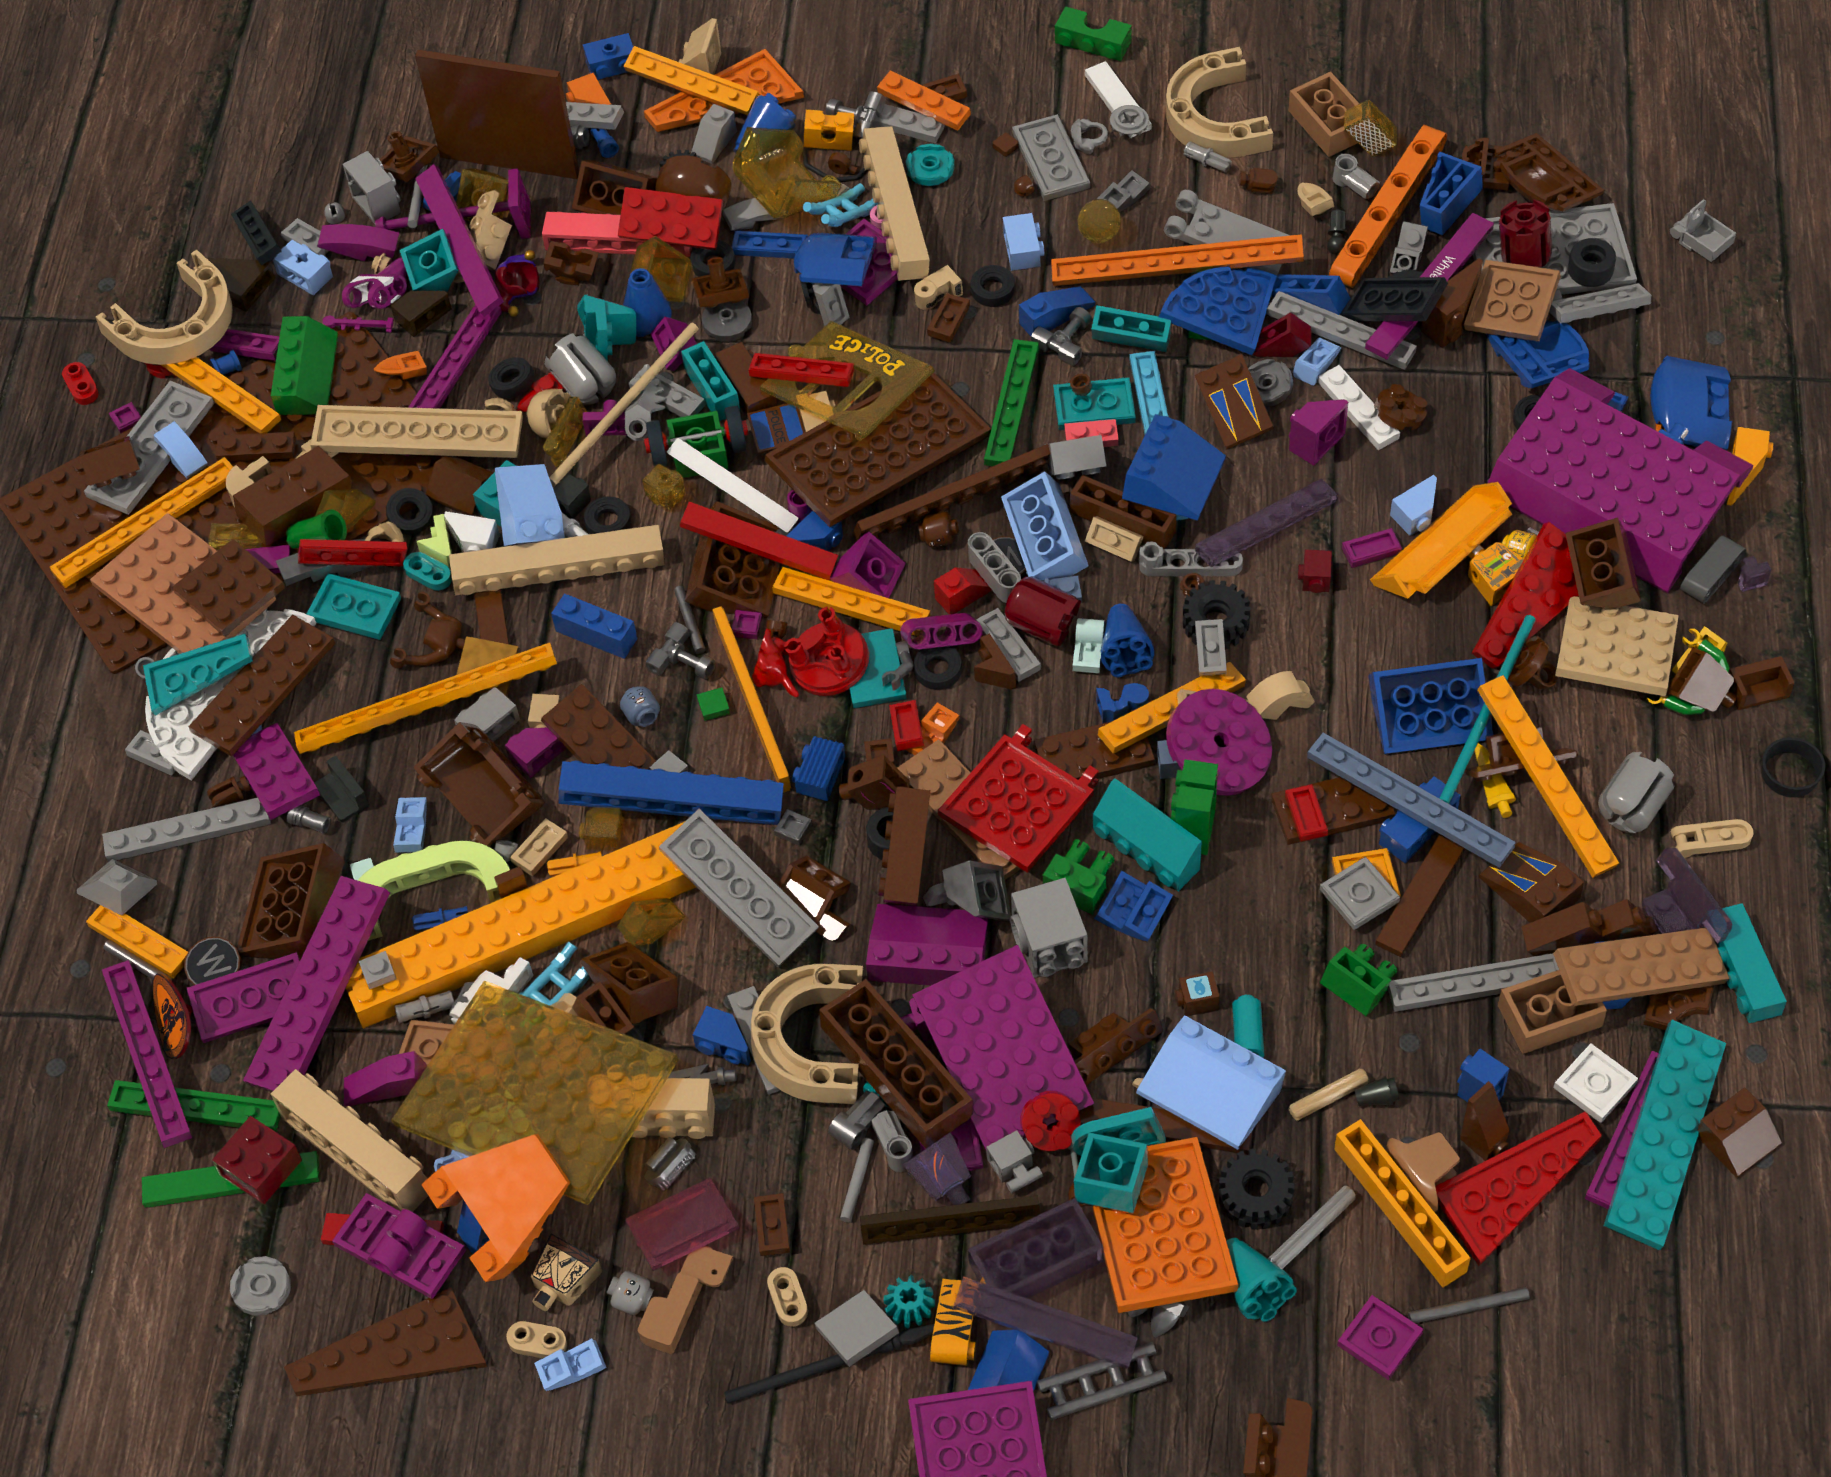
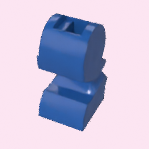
(1132, 698)

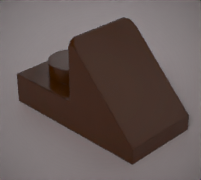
(994, 666)

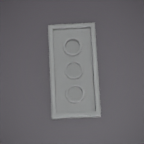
(1051, 157)

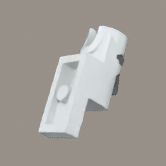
(515, 980)

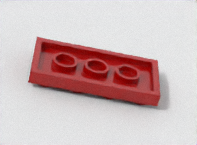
(670, 217)

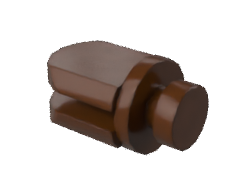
(1259, 180)
(228, 791)

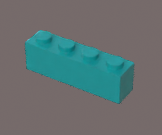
(1749, 969)

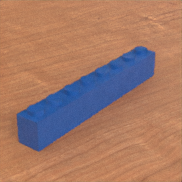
(670, 792)

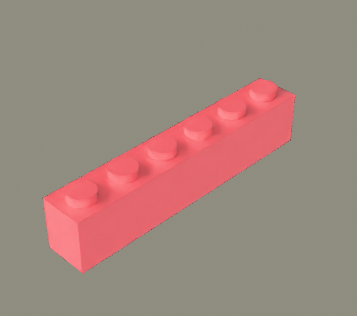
(592, 232)

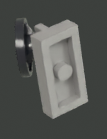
(829, 300)

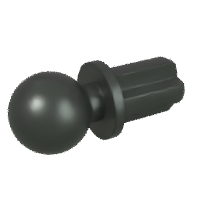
(1337, 230)

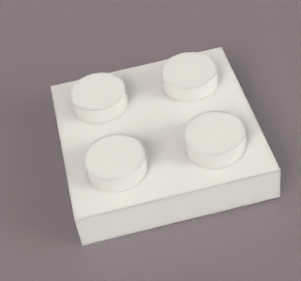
(1595, 1083)

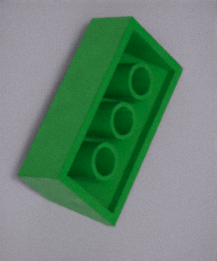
(303, 366)

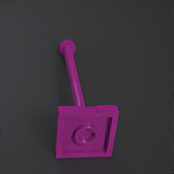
(518, 205)

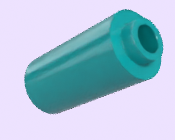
(1248, 1024)

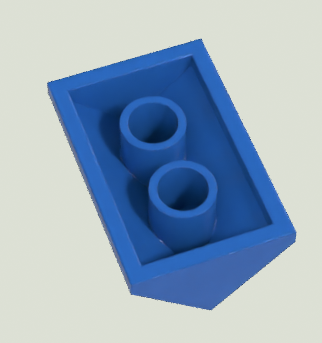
(1009, 1359)

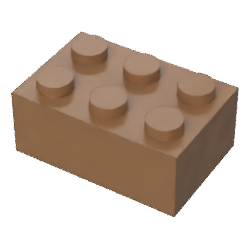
(1320, 111)
(1543, 1013)

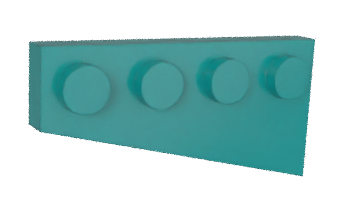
(189, 672)

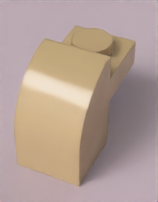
(239, 479)
(1279, 692)

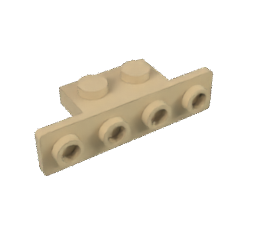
(488, 232)

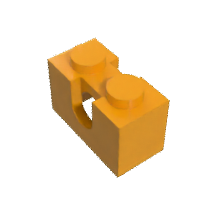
(838, 124)

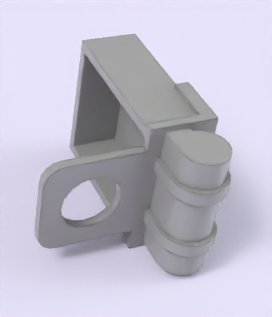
(1703, 233)

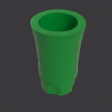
(324, 526)

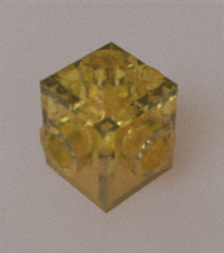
(664, 486)

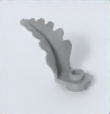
(641, 408)

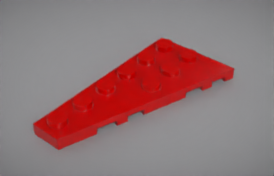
(1538, 589)
(1505, 1189)

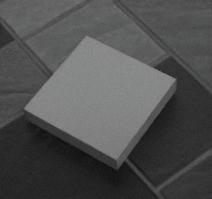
(1359, 893)
(856, 1328)

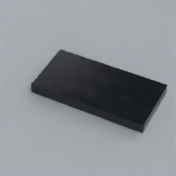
(1395, 299)

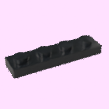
(256, 233)

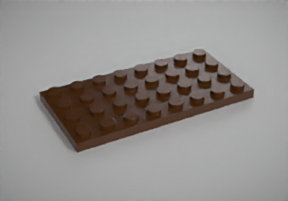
(845, 475)

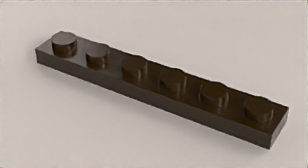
(948, 1219)

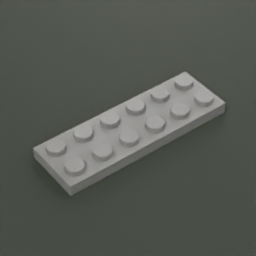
(172, 404)
(738, 887)

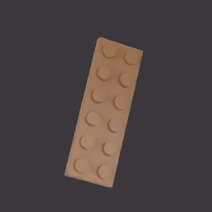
(942, 773)
(1640, 966)

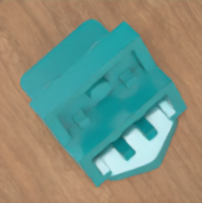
(607, 323)

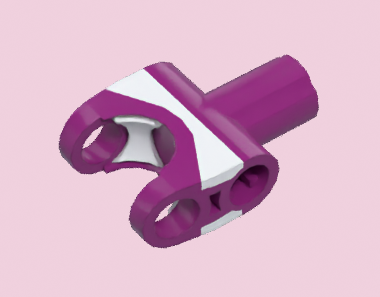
(383, 287)

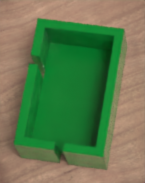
(1195, 799)

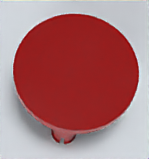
(828, 656)

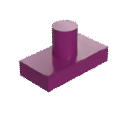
(592, 419)

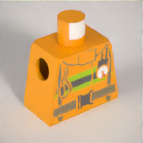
(1493, 570)

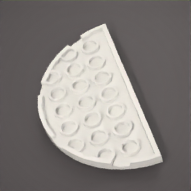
(170, 728)

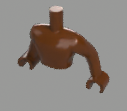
(441, 636)

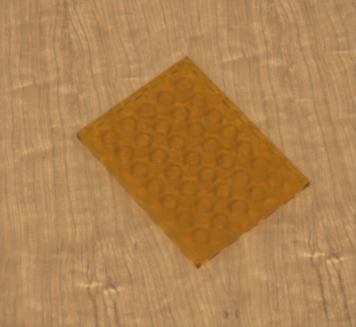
(540, 1071)

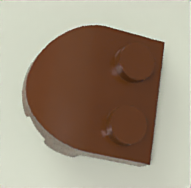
(1483, 155)

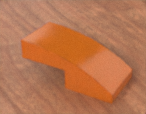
(936, 725)

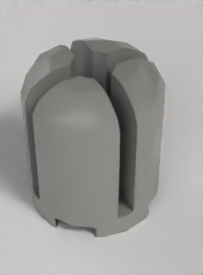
(581, 369)
(1636, 793)

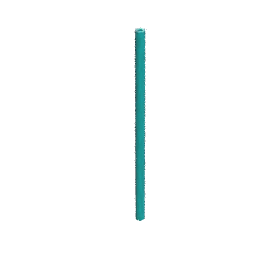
(1485, 713)

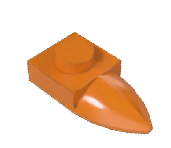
(406, 365)

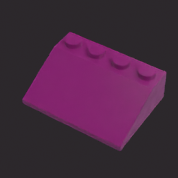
(923, 944)

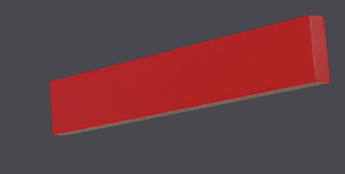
(758, 540)

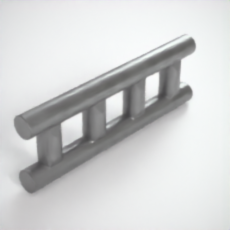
(1092, 1398)

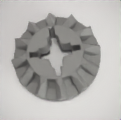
(1130, 113)

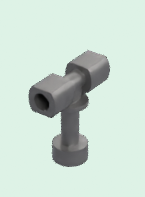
(863, 115)
(1060, 340)
(674, 652)

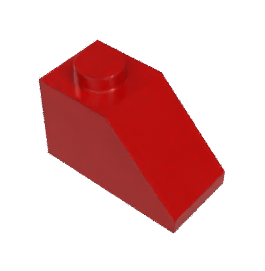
(959, 589)

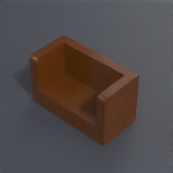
(1761, 682)

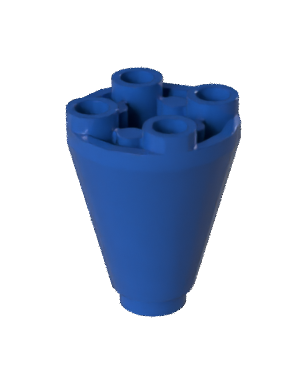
(767, 114)
(646, 300)
(1125, 643)

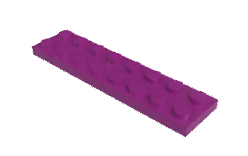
(317, 983)

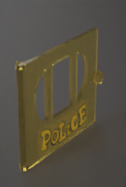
(893, 369)

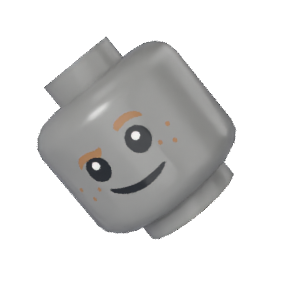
(630, 1293)

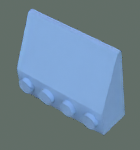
(1212, 1082)

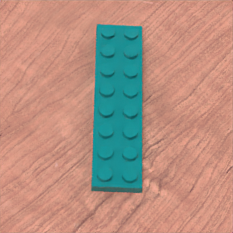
(1665, 1135)

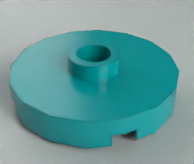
(930, 165)

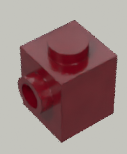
(1316, 571)

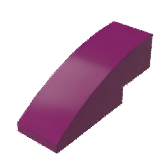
(358, 240)

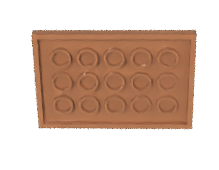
(143, 581)

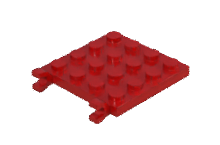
(1017, 801)

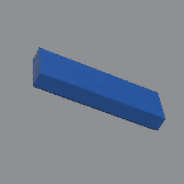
(766, 244)

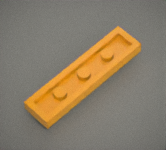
(139, 940)

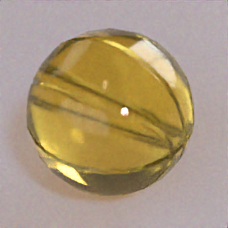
(1099, 221)

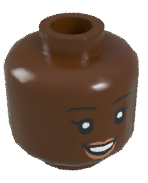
(938, 529)

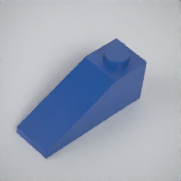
(1320, 290)
(1052, 308)

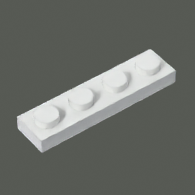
(1360, 407)

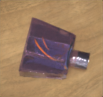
(940, 1171)

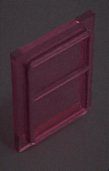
(681, 1224)

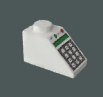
(472, 532)

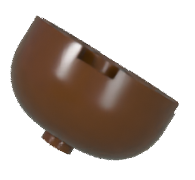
(692, 178)

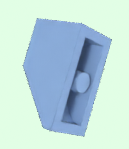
(1415, 506)

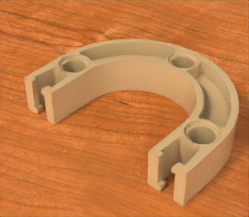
(1188, 124)
(184, 340)
(772, 1054)

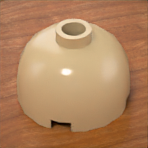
(545, 410)

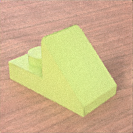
(439, 545)

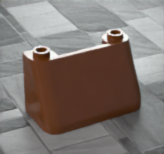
(479, 783)

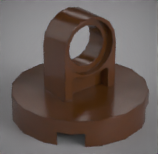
(1530, 663)

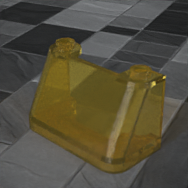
(772, 172)

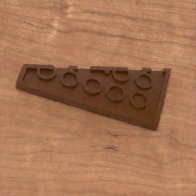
(401, 1347)

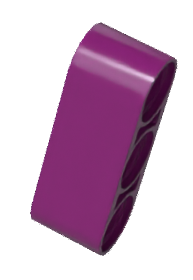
(952, 636)

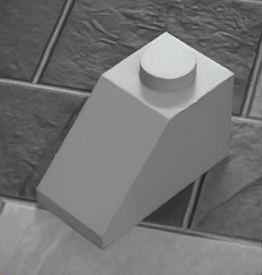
(714, 133)

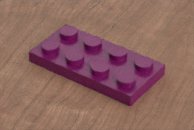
(275, 772)
(241, 998)

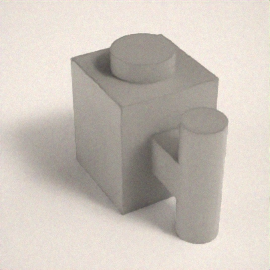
(1011, 1158)

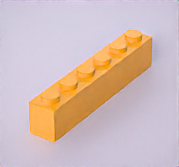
(1402, 1203)

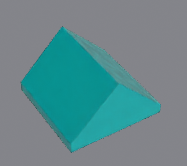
(430, 263)

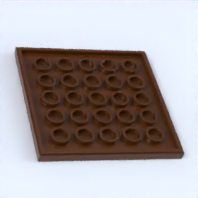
(498, 113)

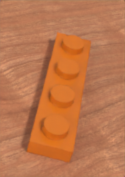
(924, 100)

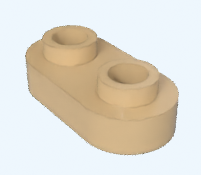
(787, 1298)
(535, 1340)

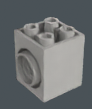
(1048, 928)

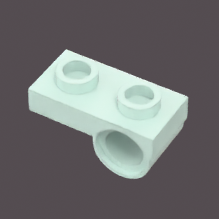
(1088, 645)

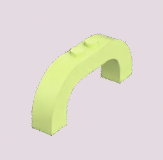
(435, 864)

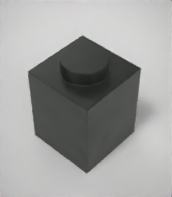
(572, 495)

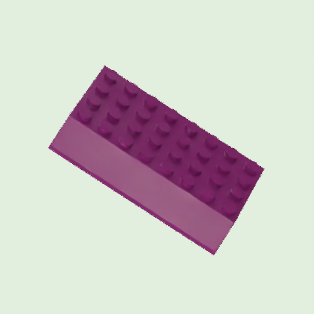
(1590, 464)

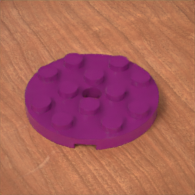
(1241, 728)

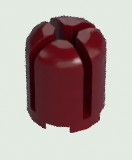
(1525, 234)
(1041, 610)

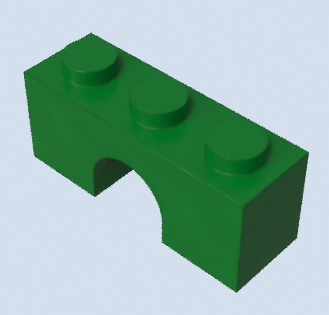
(1108, 41)

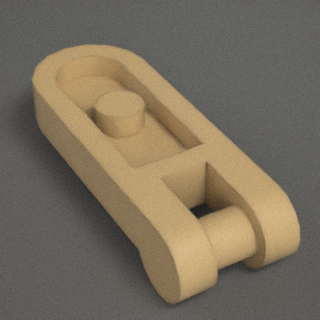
(1712, 836)

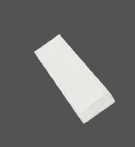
(1111, 89)

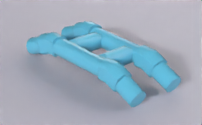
(837, 217)
(552, 973)

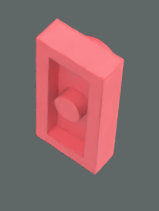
(1106, 428)

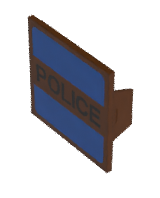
(775, 426)

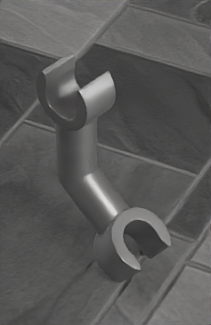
(906, 666)

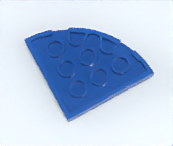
(1222, 305)

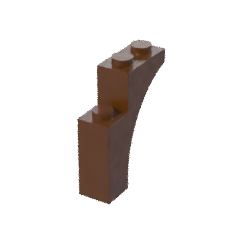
(1585, 925)

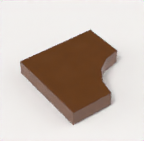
(1677, 1005)

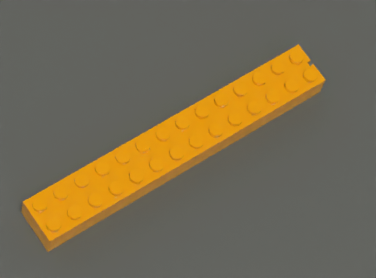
(519, 926)

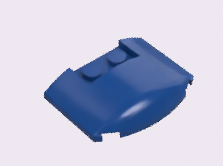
(834, 258)
(1544, 359)
(1694, 397)

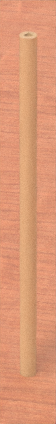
(625, 401)

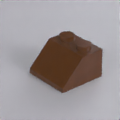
(109, 461)
(1739, 1132)

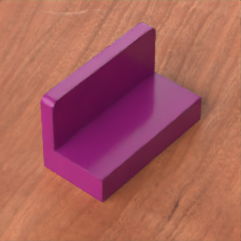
(665, 334)

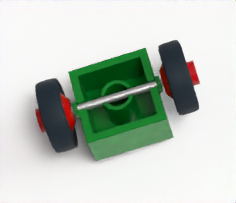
(701, 433)

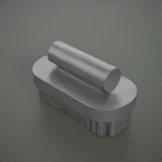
(668, 1162)

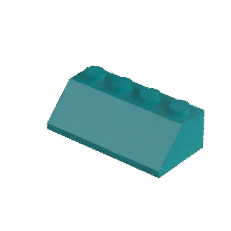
(1147, 835)

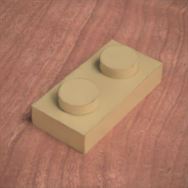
(1114, 538)
(539, 847)

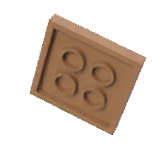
(1512, 300)

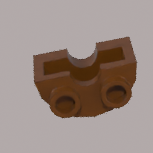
(568, 264)

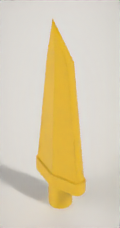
(1496, 789)

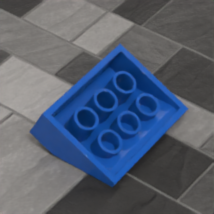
(1173, 469)
(1428, 705)

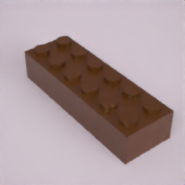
(896, 1063)

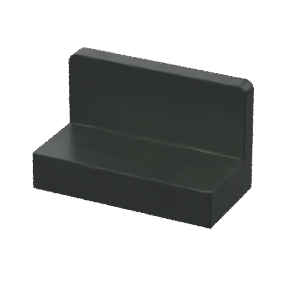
(341, 791)

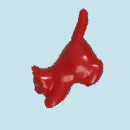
(770, 665)

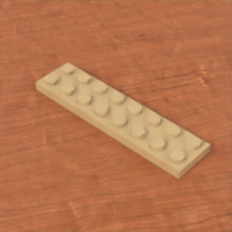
(417, 431)

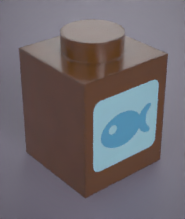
(1197, 994)

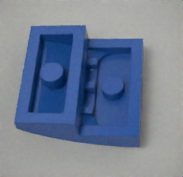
(1133, 907)

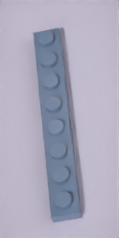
(1411, 800)

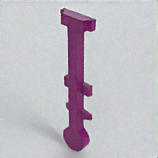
(331, 322)

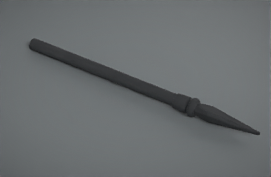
(906, 1337)

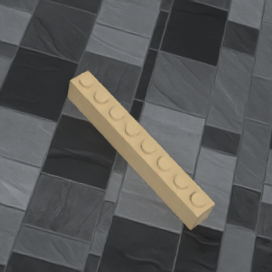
(894, 203)
(556, 560)

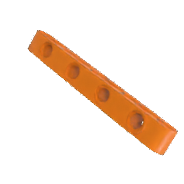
(1388, 205)

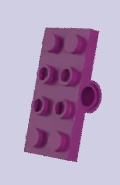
(399, 1245)

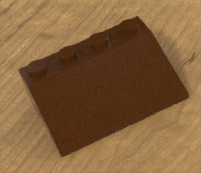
(730, 575)
(288, 901)

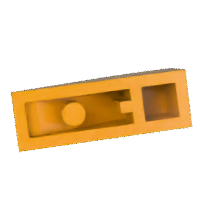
(1754, 448)

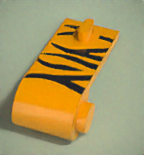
(952, 1329)

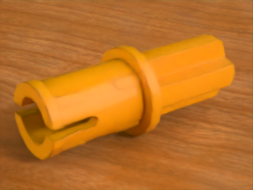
(562, 865)

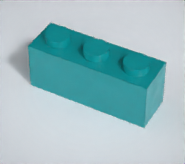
(1131, 328)
(709, 379)

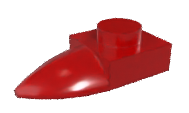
(543, 383)

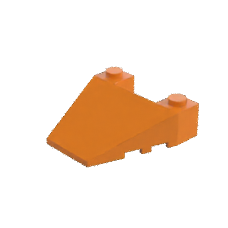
(509, 1195)

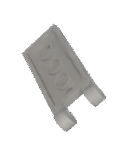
(1216, 226)

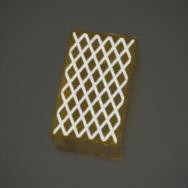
(1370, 128)

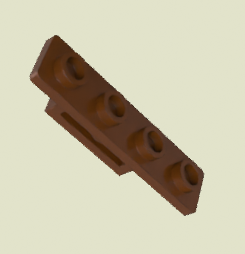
(1505, 760)
(1112, 1042)

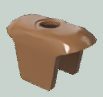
(1425, 1163)

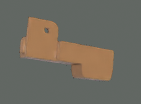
(668, 1316)

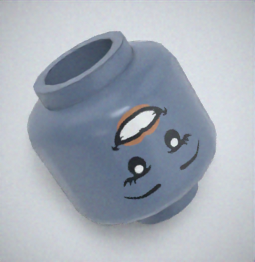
(640, 706)

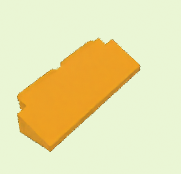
(1445, 541)

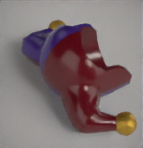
(516, 279)

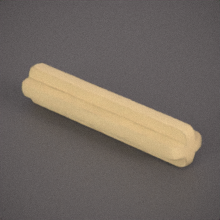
(1328, 1094)

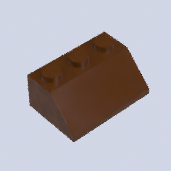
(603, 185)
(1603, 565)

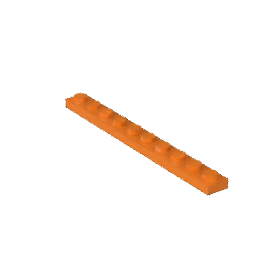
(1177, 260)

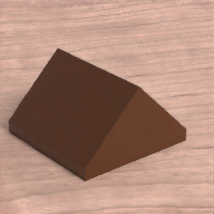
(455, 482)

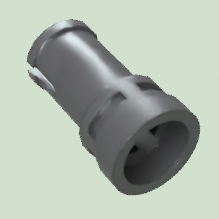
(304, 817)

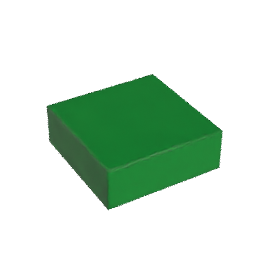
(713, 704)

